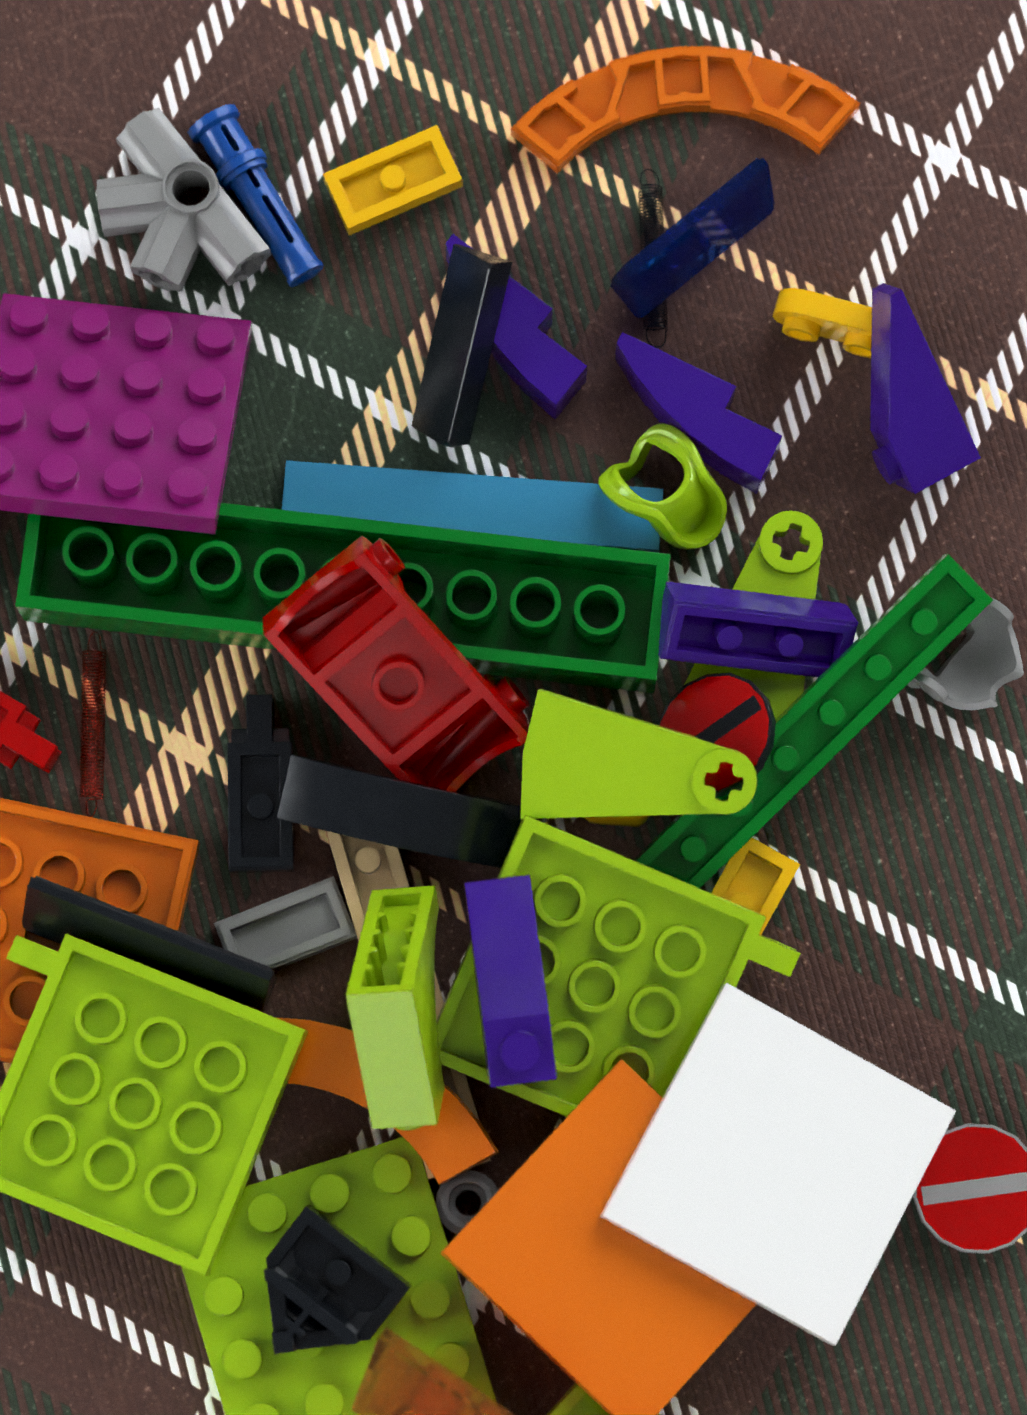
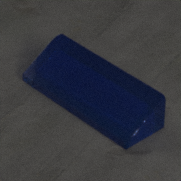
(696, 239)

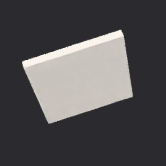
(778, 1164)

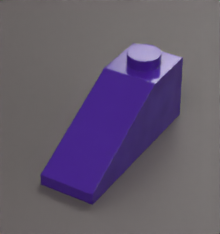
(911, 406)
(510, 981)

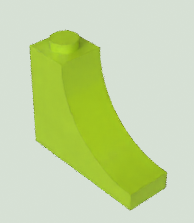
(395, 1008)

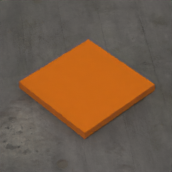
(100, 858)
(582, 1289)

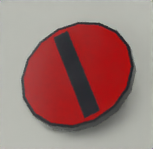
(726, 713)

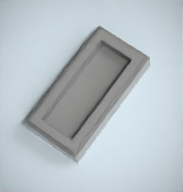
(289, 926)

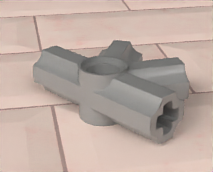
(172, 229)

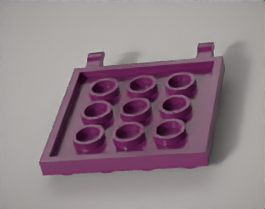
(117, 411)

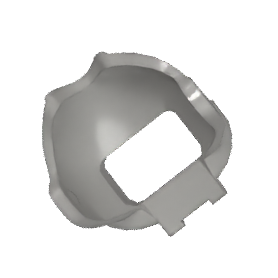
(978, 665)

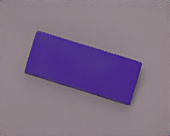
(753, 629)

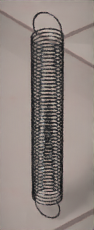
(651, 203)

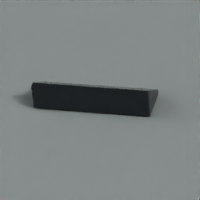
(461, 346)

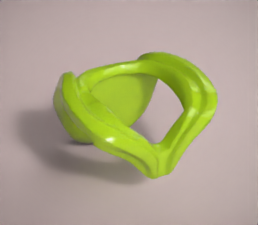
(692, 513)

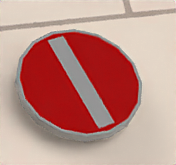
(975, 1189)

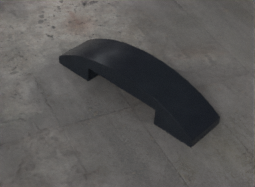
(398, 812)

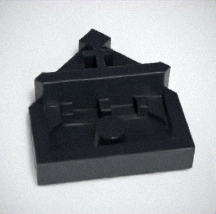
(327, 1287)

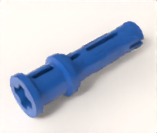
(243, 171)

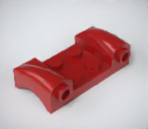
(394, 671)

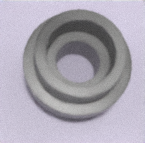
(449, 1191)

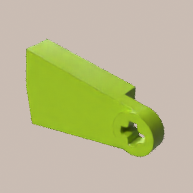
(774, 575)
(615, 765)

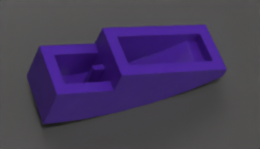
(527, 354)
(700, 409)

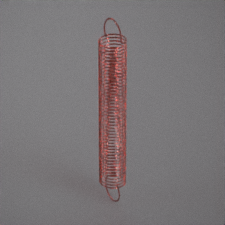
(91, 774)

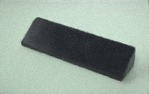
(58, 911)

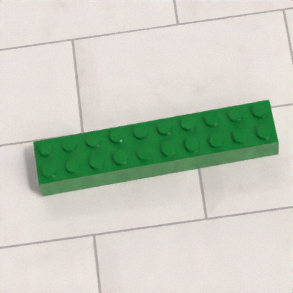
(498, 598)

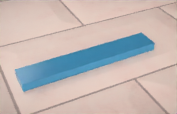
(470, 503)

